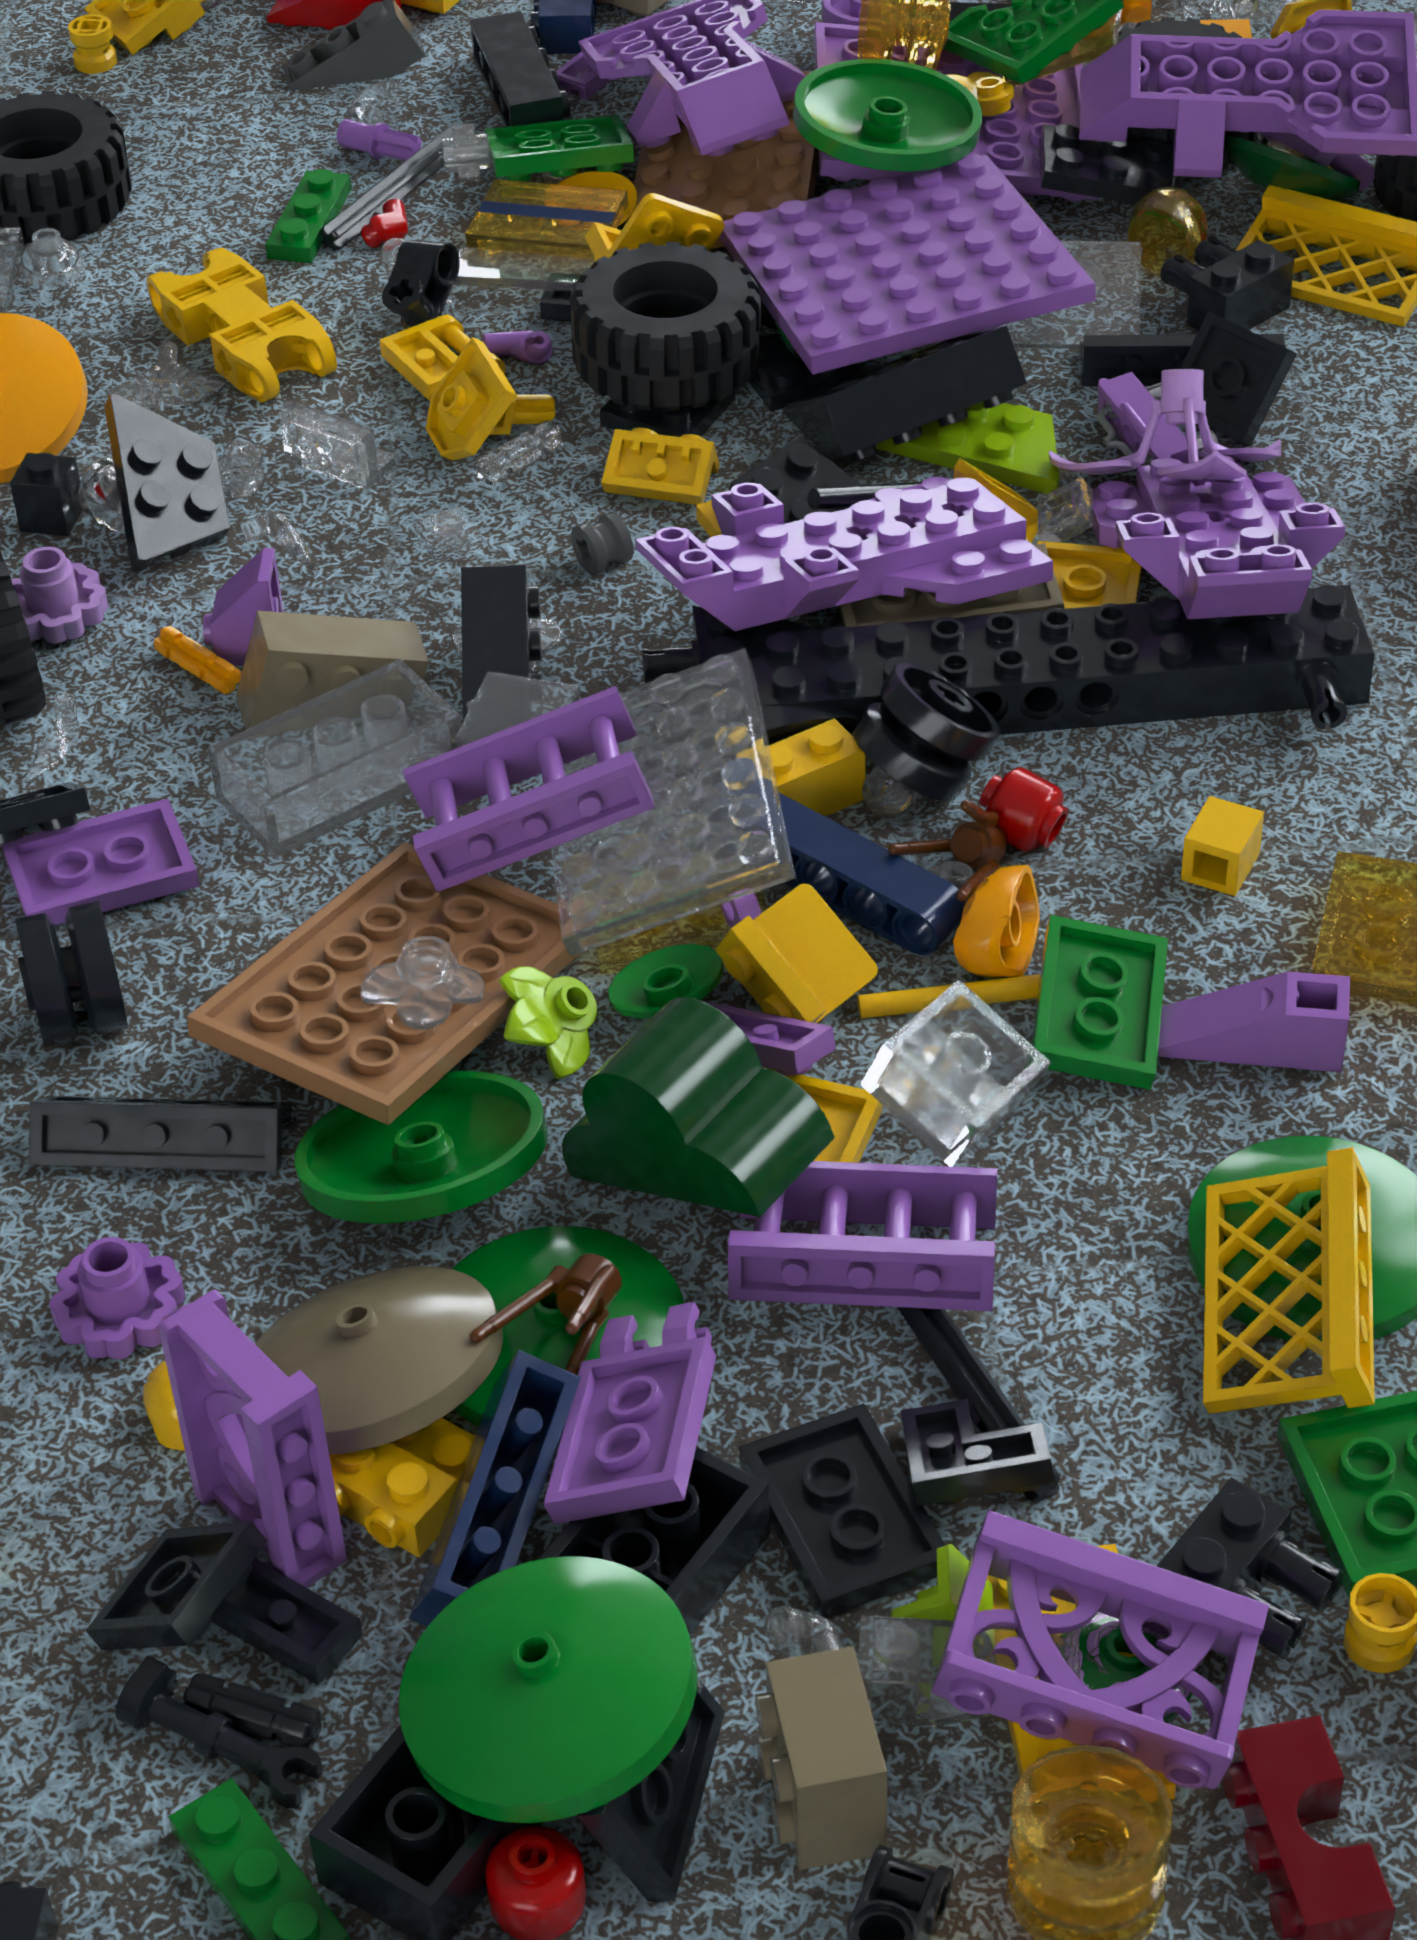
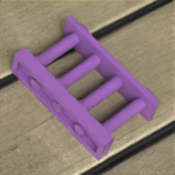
(536, 818)
(872, 1268)

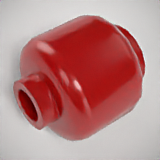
(1027, 808)
(535, 1883)

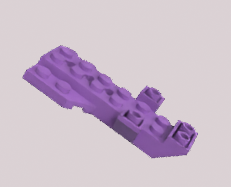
(700, 73)
(1335, 83)
(920, 537)
(1219, 542)

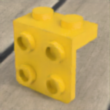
(657, 222)
(797, 957)

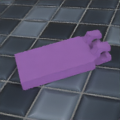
(633, 1420)

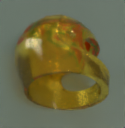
(1167, 221)

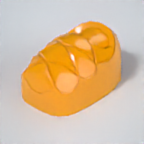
(999, 924)

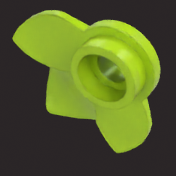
(550, 1015)

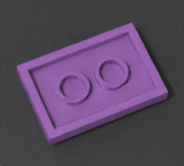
(102, 859)

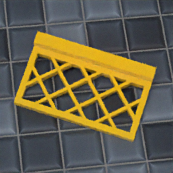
(1346, 233)
(1344, 1287)

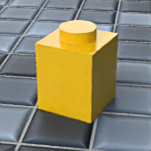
(1222, 845)

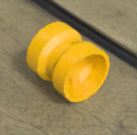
(92, 40)
(1381, 1623)

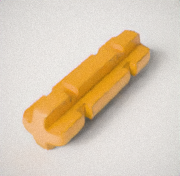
(197, 660)

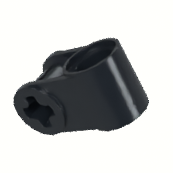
(420, 279)
(899, 1900)

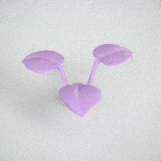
(1185, 406)

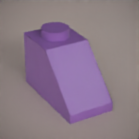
(236, 606)

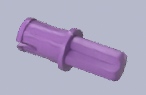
(377, 140)

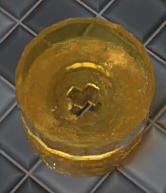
(904, 24)
(1089, 1846)

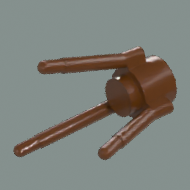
(975, 843)
(581, 1297)

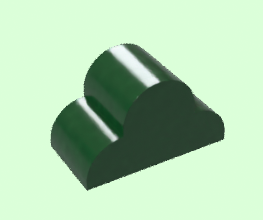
(695, 1116)

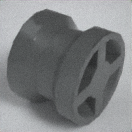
(602, 543)

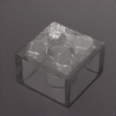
(954, 1073)

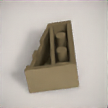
(308, 655)

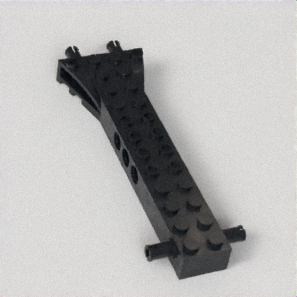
(1058, 663)

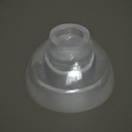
(51, 262)

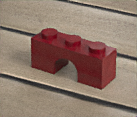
(1284, 1781)

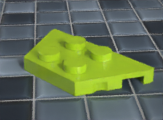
(1000, 441)

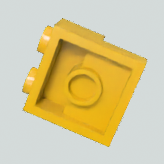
(139, 21)
(404, 1485)

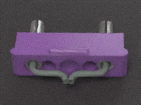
(1125, 412)

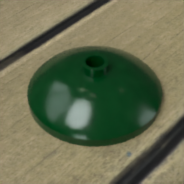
(1274, 167)

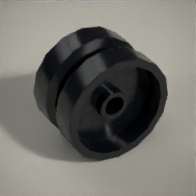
(925, 732)
(70, 974)

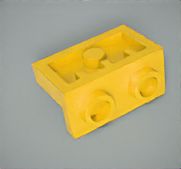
(659, 466)

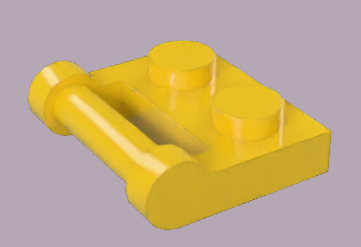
(423, 352)

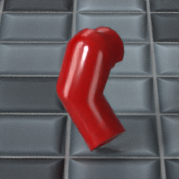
(385, 226)

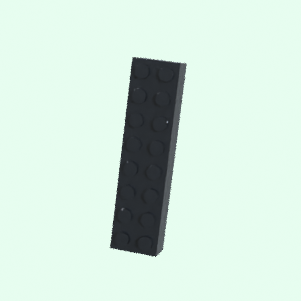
(424, 1860)

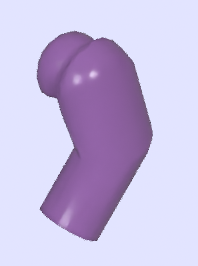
(526, 346)

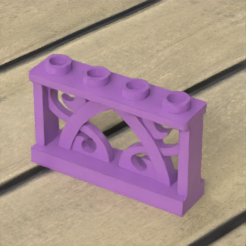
(253, 1438)
(1139, 1595)

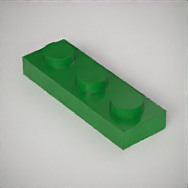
(309, 209)
(252, 1869)

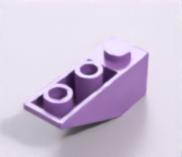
(1266, 1022)

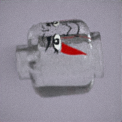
(100, 495)

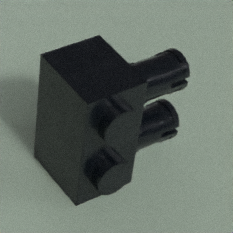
(1235, 285)
(1245, 1544)

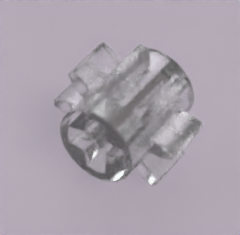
(466, 153)

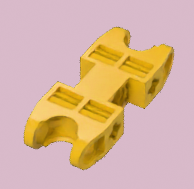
(246, 334)

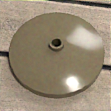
(387, 1351)

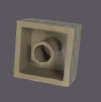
(822, 1758)

